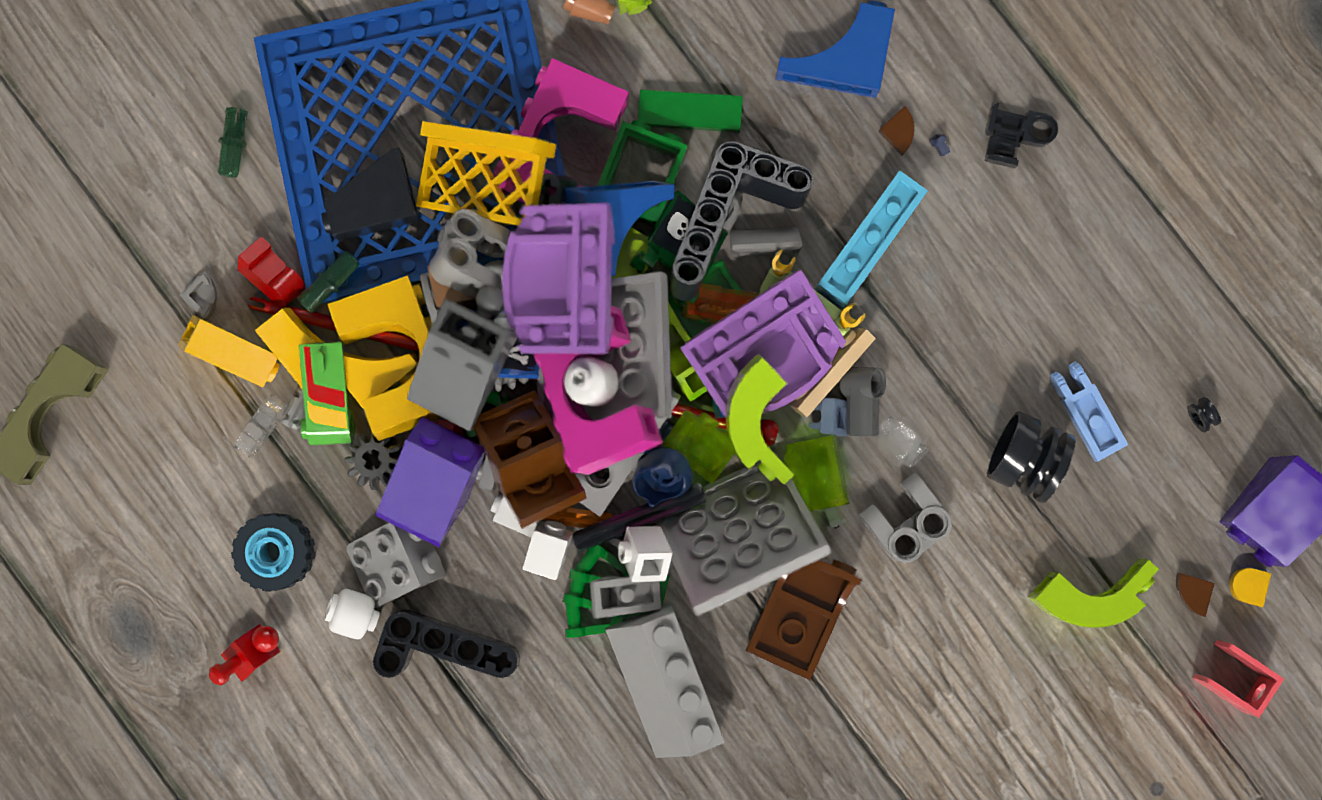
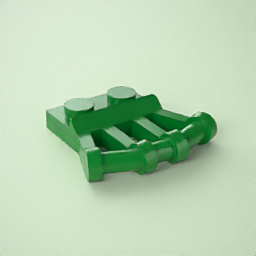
(574, 600)

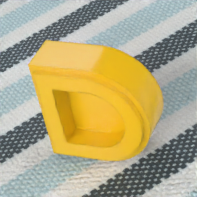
(1249, 586)

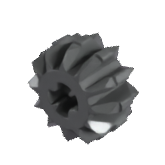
(363, 464)

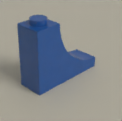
(852, 63)
(626, 202)

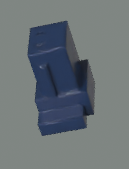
(938, 142)

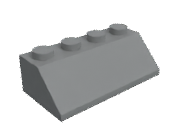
(665, 684)

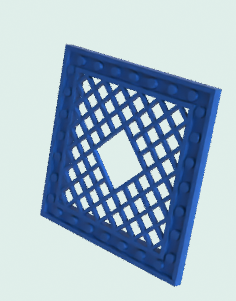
(375, 31)

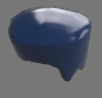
(662, 475)

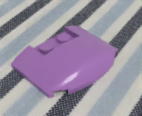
(560, 279)
(783, 327)

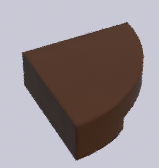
(899, 131)
(1194, 593)

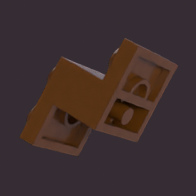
(528, 459)

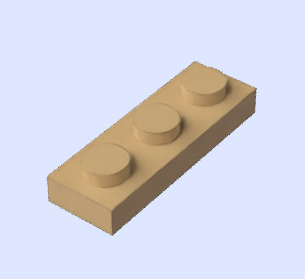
(856, 344)

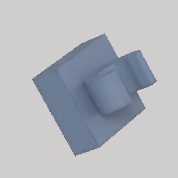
(832, 417)

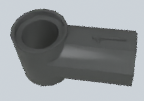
(863, 389)

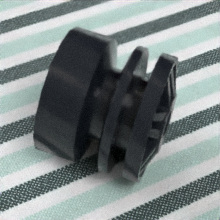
(1038, 460)

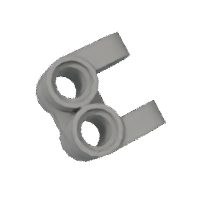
(458, 244)
(913, 526)

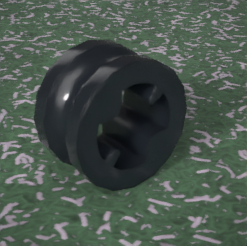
(1204, 414)

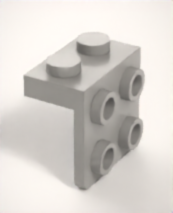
(393, 563)

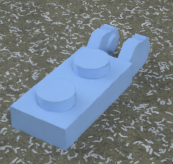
(1089, 414)

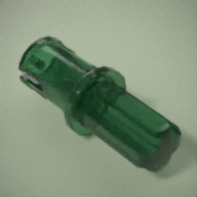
(232, 142)
(328, 282)

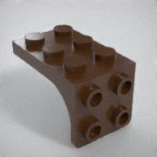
(802, 615)

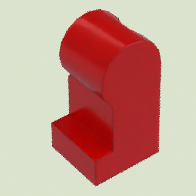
(270, 273)

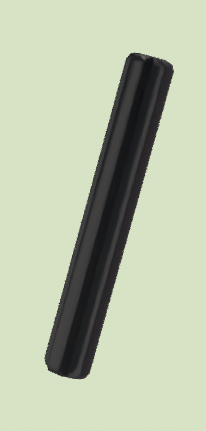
(637, 517)

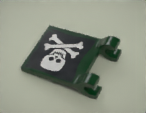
(667, 238)

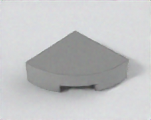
(201, 295)

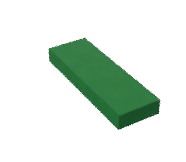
(690, 110)

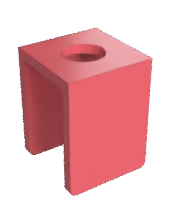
(1268, 679)

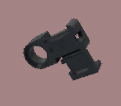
(1007, 134)

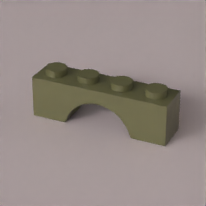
(21, 444)

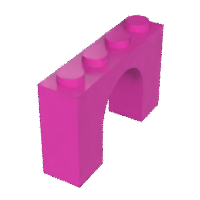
(565, 92)
(593, 443)

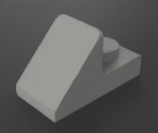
(621, 596)

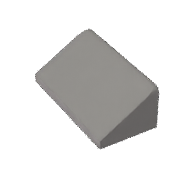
(765, 241)

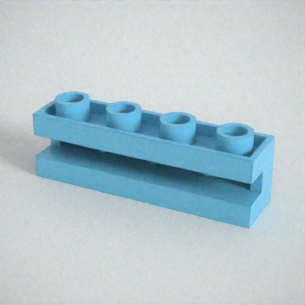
(871, 240)

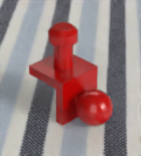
(246, 654)

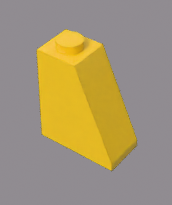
(229, 351)

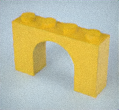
(378, 310)

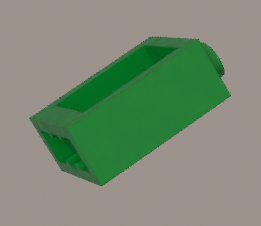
(641, 134)

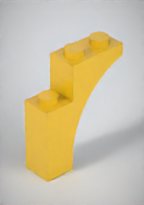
(364, 375)

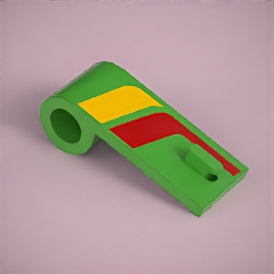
(325, 395)

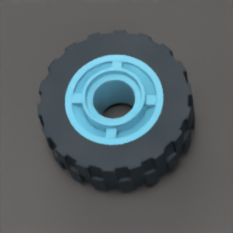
(252, 557)

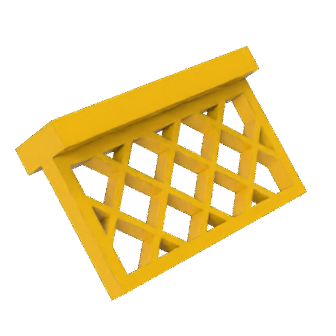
(479, 143)

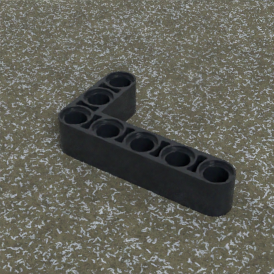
(740, 177)

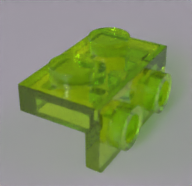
(701, 444)
(818, 472)

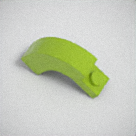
(745, 403)
(1119, 603)

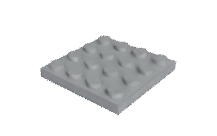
(643, 362)
(741, 537)

